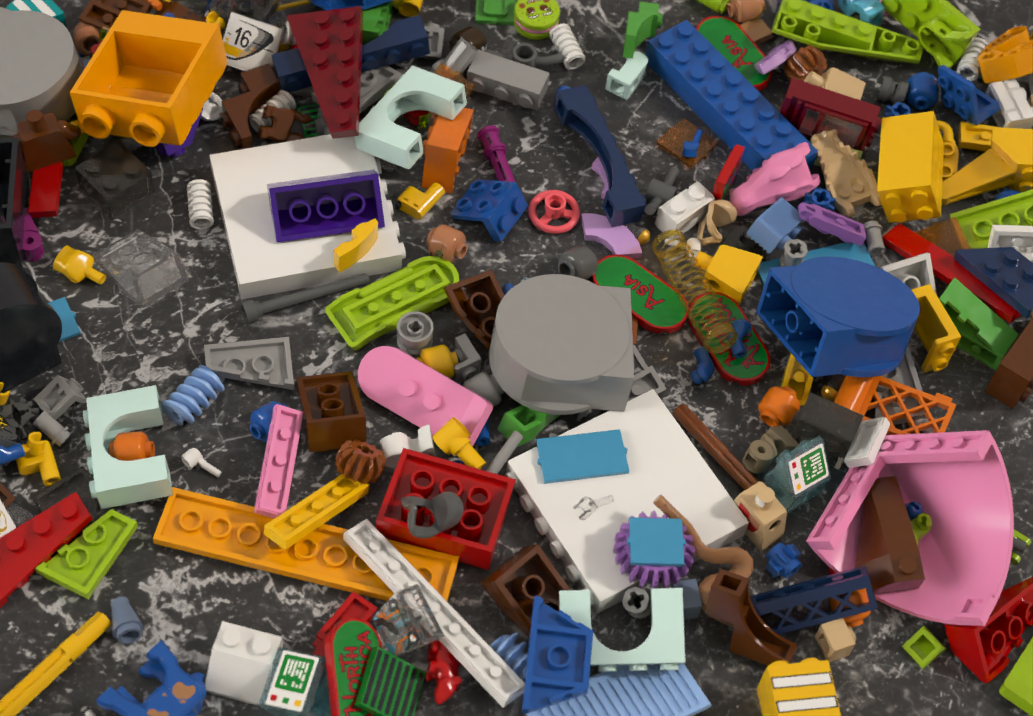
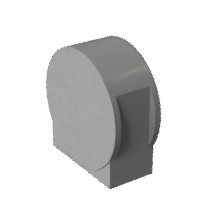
(35, 68)
(564, 345)

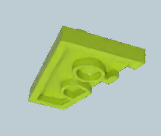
(90, 556)

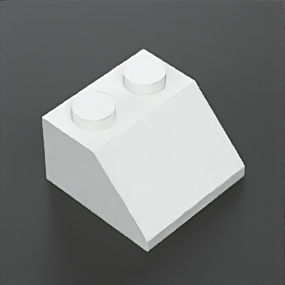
(241, 662)

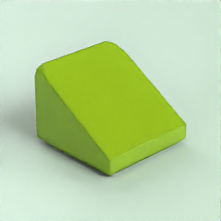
(924, 647)

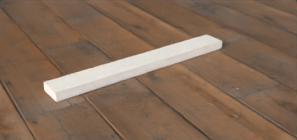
(459, 636)

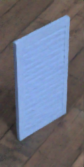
(635, 694)

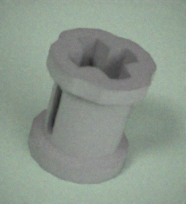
(794, 253)
(628, 602)

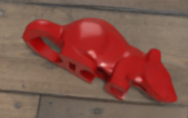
(444, 670)

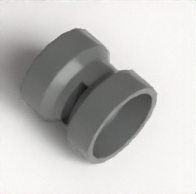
(887, 90)

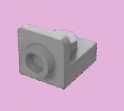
(435, 37)
(468, 359)
(60, 396)

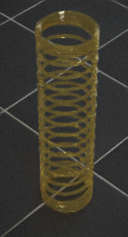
(718, 329)

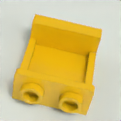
(935, 330)

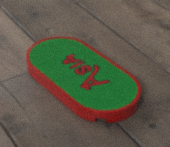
(736, 47)
(652, 299)

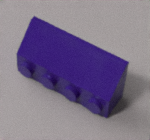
(324, 205)

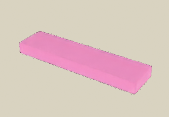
(278, 461)

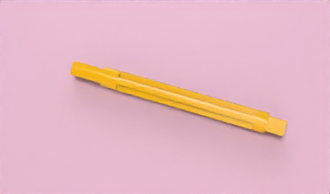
(53, 665)

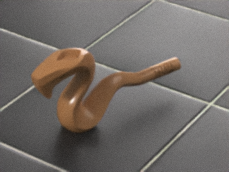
(738, 558)

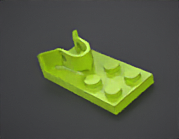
(937, 26)
(978, 220)

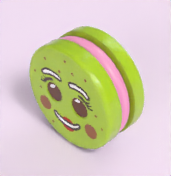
(536, 18)

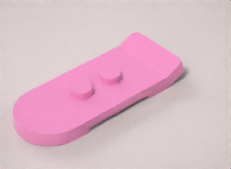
(420, 391)

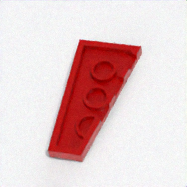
(37, 540)

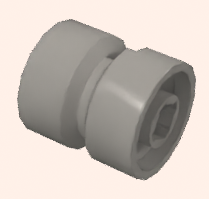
(414, 333)

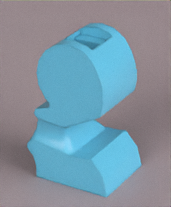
(870, 10)

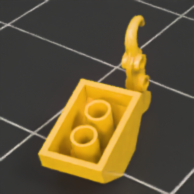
(1004, 164)

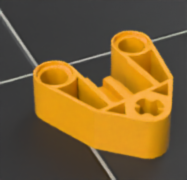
(1007, 56)

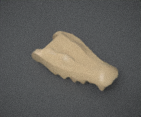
(844, 174)

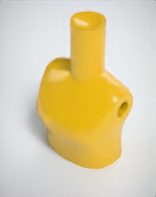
(77, 266)

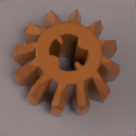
(804, 62)
(360, 461)

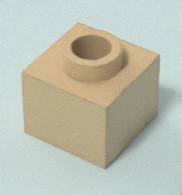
(835, 639)

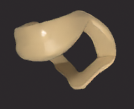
(718, 215)

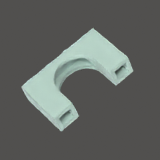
(413, 91)
(117, 480)
(662, 647)

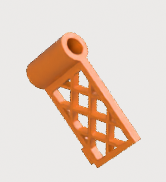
(858, 393)

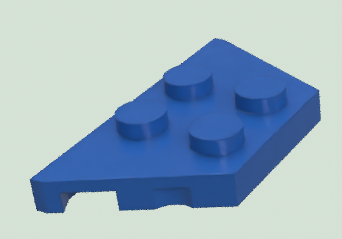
(556, 658)

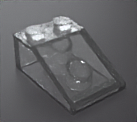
(142, 267)

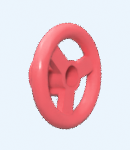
(555, 208)

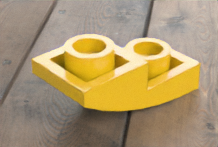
(362, 241)

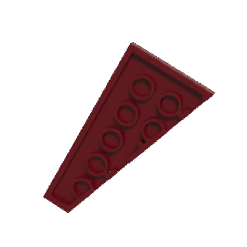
(333, 57)

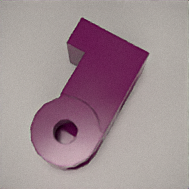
(32, 239)

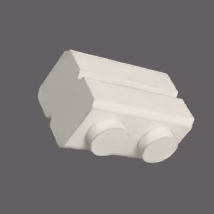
(1013, 106)
(684, 209)

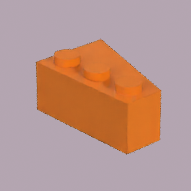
(444, 147)

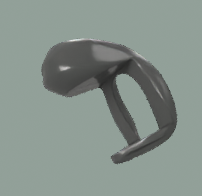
(445, 507)

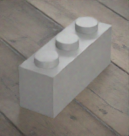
(508, 80)

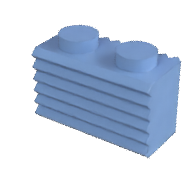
(776, 226)

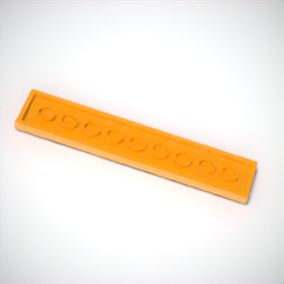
(322, 557)

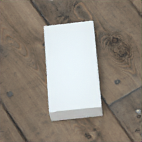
(867, 442)

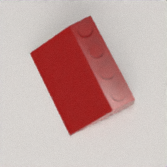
(482, 494)

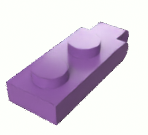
(833, 223)

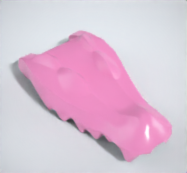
(779, 176)

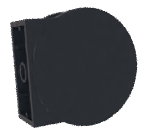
(27, 329)

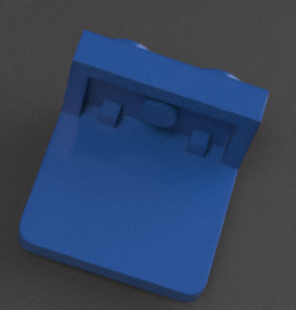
(964, 98)
(493, 203)

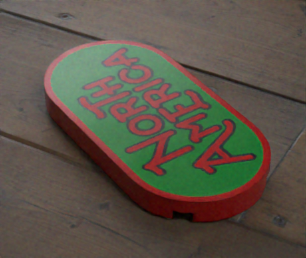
(743, 370)
(346, 659)

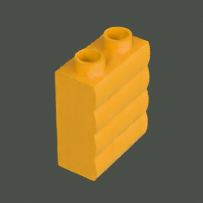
(149, 78)

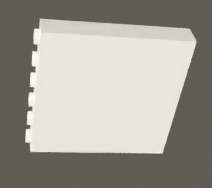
(243, 198)
(659, 464)

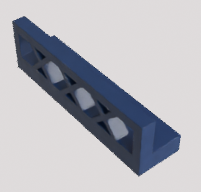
(812, 591)

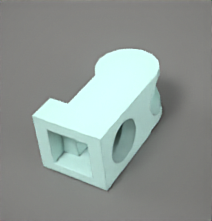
(628, 77)

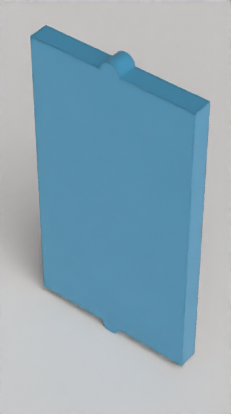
(582, 456)

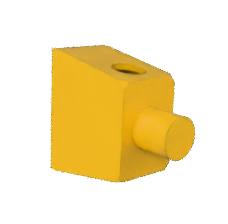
(730, 270)

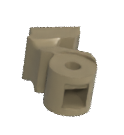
(764, 451)

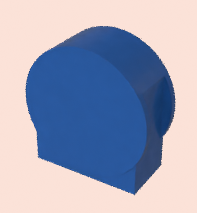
(840, 315)

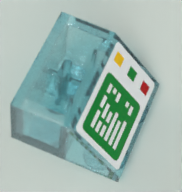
(799, 474)
(296, 685)

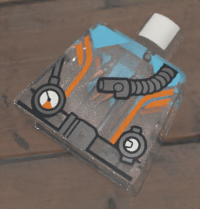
(406, 622)

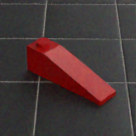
(987, 647)

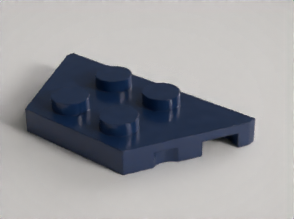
(1004, 272)

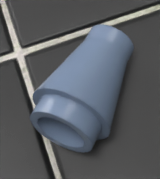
(125, 623)

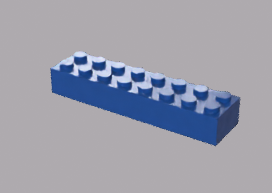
(722, 95)

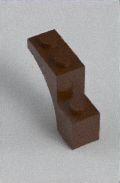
(255, 89)
(751, 637)

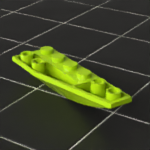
(842, 33)

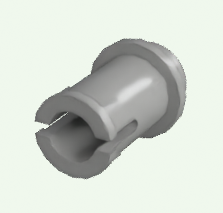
(874, 238)
(52, 428)

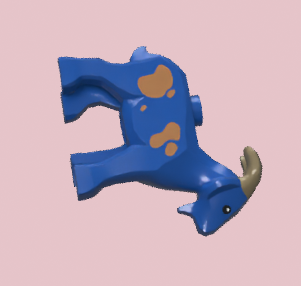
(178, 695)

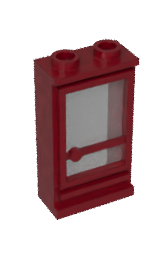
(819, 110)

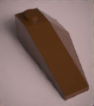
(476, 303)
(888, 540)

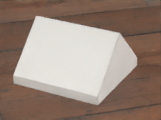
(913, 271)

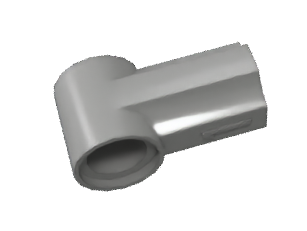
(459, 57)

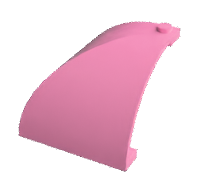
(970, 502)

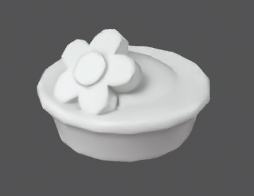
(212, 108)

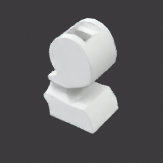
(393, 445)

